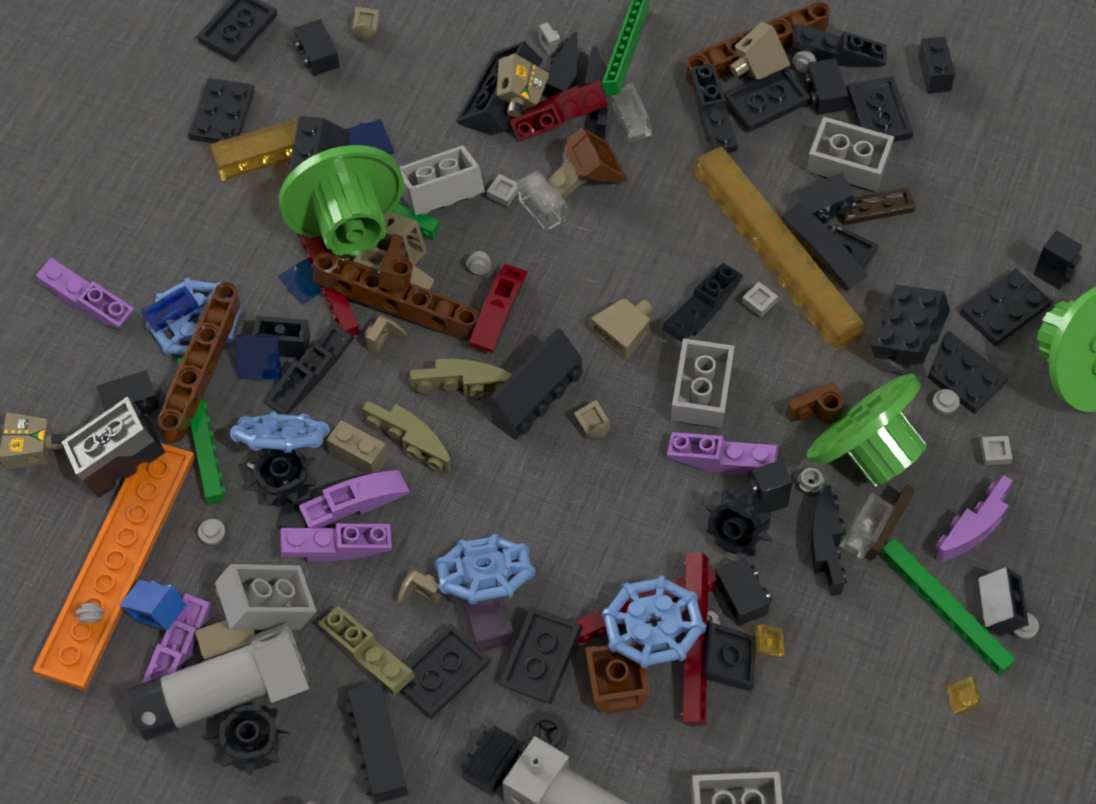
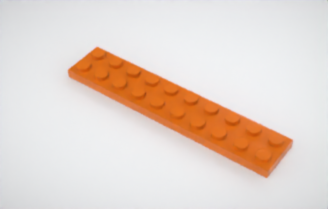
(113, 568)

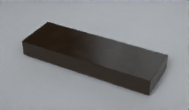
(880, 206)
(899, 506)

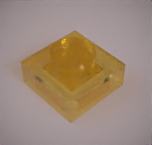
(769, 641)
(964, 695)

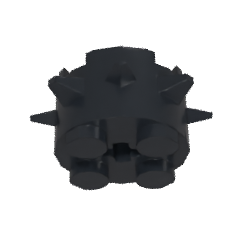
(281, 476)
(739, 522)
(235, 733)

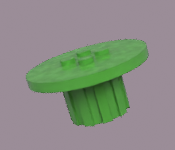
(343, 197)
(1070, 347)
(874, 433)

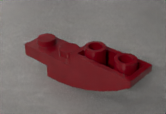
(559, 108)
(497, 308)

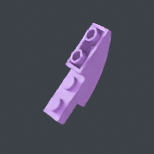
(84, 296)
(717, 455)
(354, 495)
(977, 524)
(336, 543)

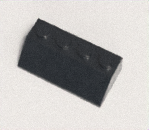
(484, 109)
(315, 136)
(535, 385)

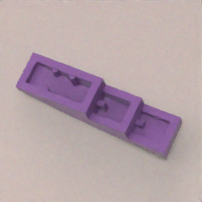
(179, 639)

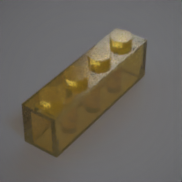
(254, 150)

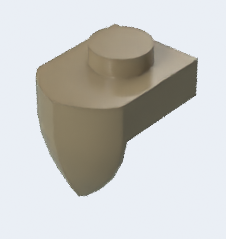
(365, 24)
(565, 180)
(378, 333)
(593, 421)
(422, 585)

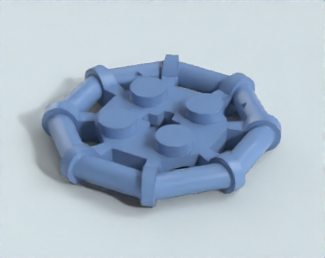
(181, 328)
(280, 431)
(475, 577)
(650, 607)

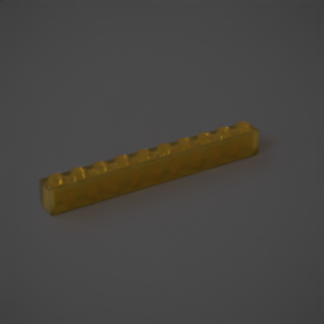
(779, 248)

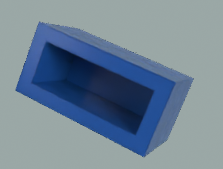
(153, 604)

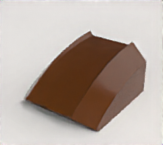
(593, 157)
(616, 680)

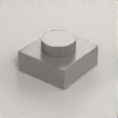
(549, 39)
(502, 190)
(759, 299)
(996, 450)

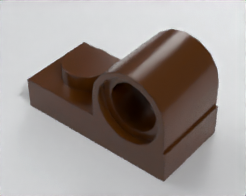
(396, 269)
(816, 402)

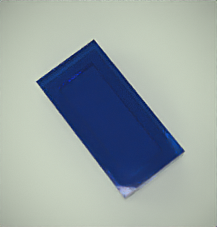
(170, 309)

